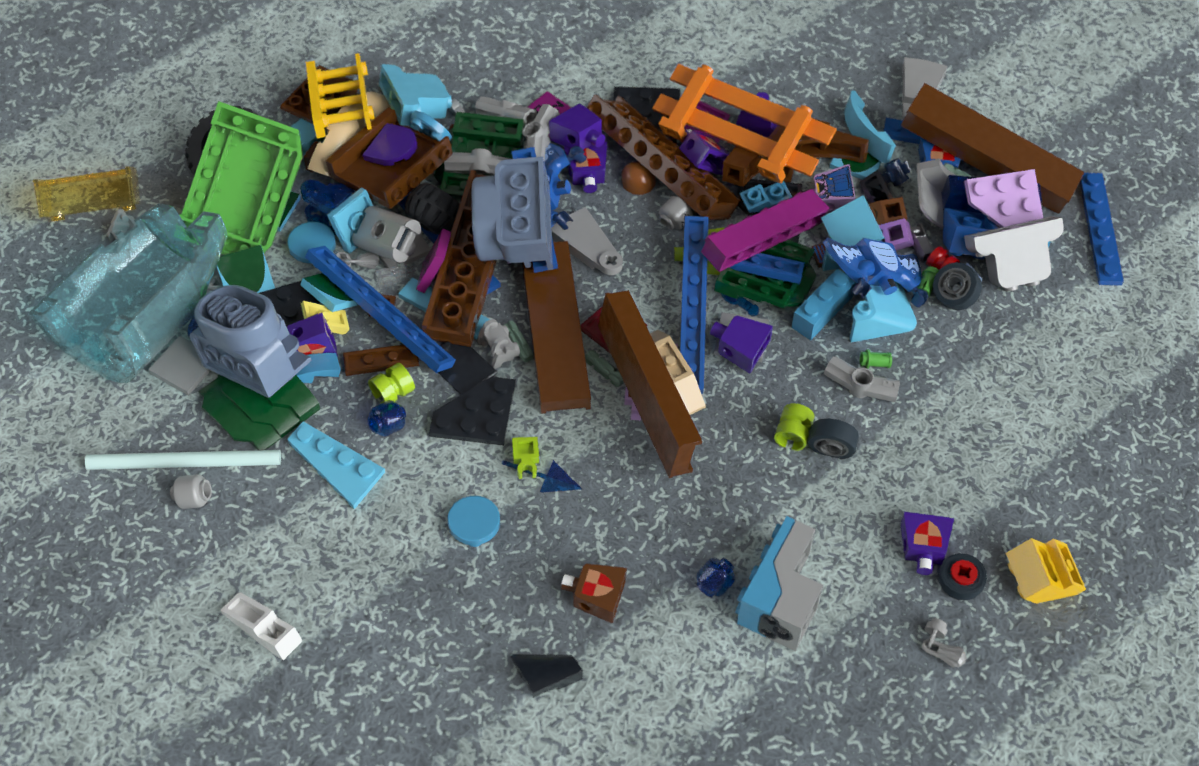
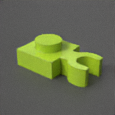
(525, 454)

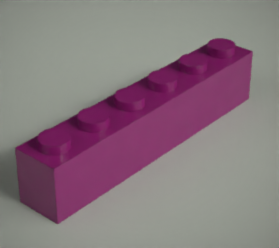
(764, 230)

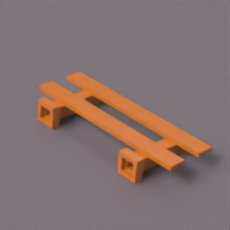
(778, 153)

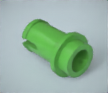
(927, 279)
(875, 359)

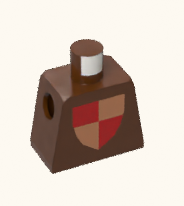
(597, 589)

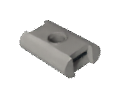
(386, 233)

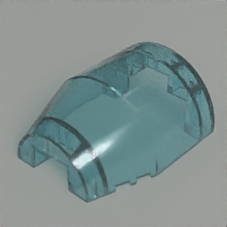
(133, 293)

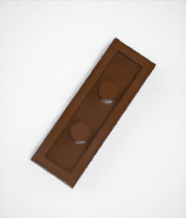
(378, 359)

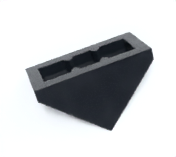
(876, 187)

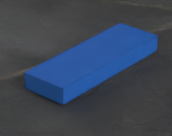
(772, 267)

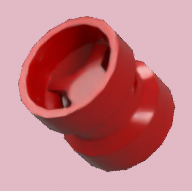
(940, 258)

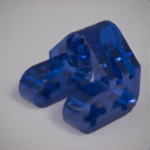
(333, 193)

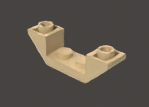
(679, 371)

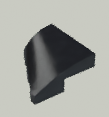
(547, 672)

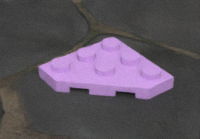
(1006, 197)

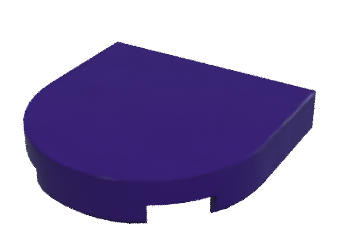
(391, 145)

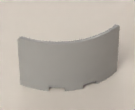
(931, 181)

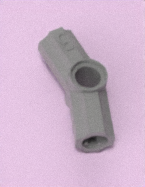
(504, 108)
(537, 131)
(479, 160)
(871, 385)

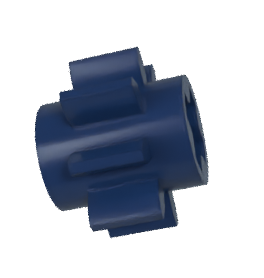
(896, 171)

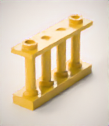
(320, 105)

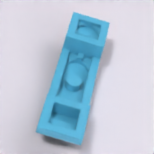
(880, 143)

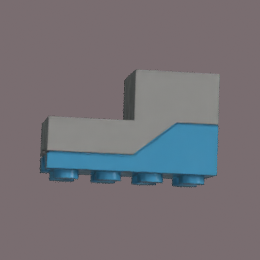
(778, 597)

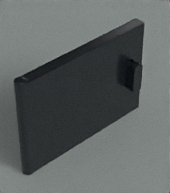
(468, 368)

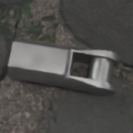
(921, 243)

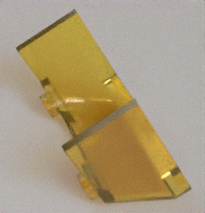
(87, 193)

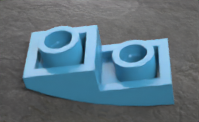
(759, 198)
(321, 365)

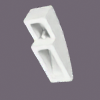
(262, 625)

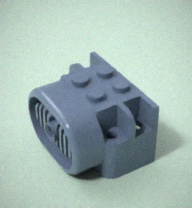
(513, 213)
(246, 339)

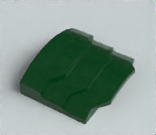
(479, 131)
(771, 290)
(255, 417)

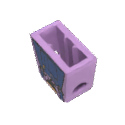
(834, 187)

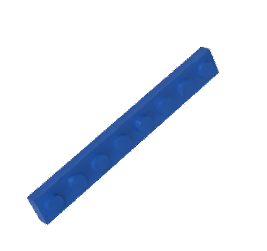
(694, 296)
(380, 309)

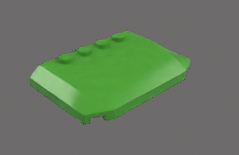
(245, 176)

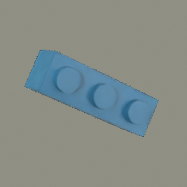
(823, 304)

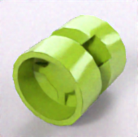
(394, 383)
(794, 426)

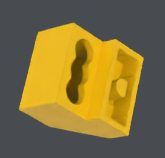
(1044, 571)

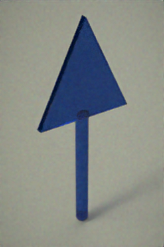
(554, 481)

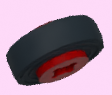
(962, 586)

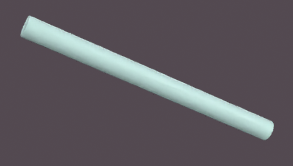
(182, 459)

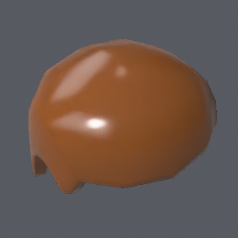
(637, 178)

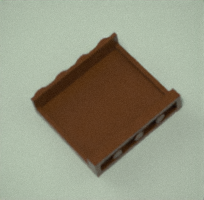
(386, 183)

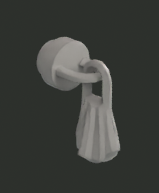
(367, 260)
(952, 655)

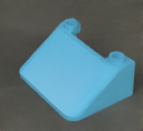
(880, 313)

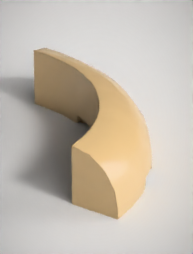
(342, 132)

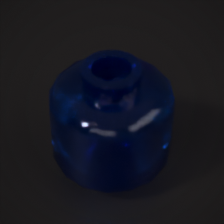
(386, 418)
(715, 577)

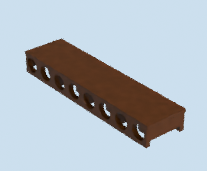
(989, 145)
(664, 158)
(460, 283)
(557, 335)
(649, 383)

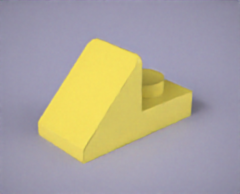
(336, 320)

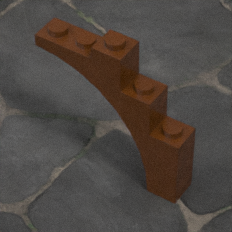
(742, 164)

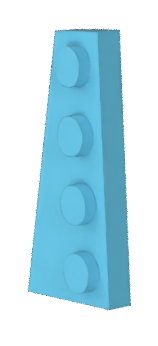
(340, 466)

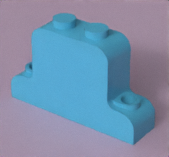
(413, 92)

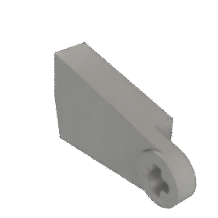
(916, 73)
(589, 243)

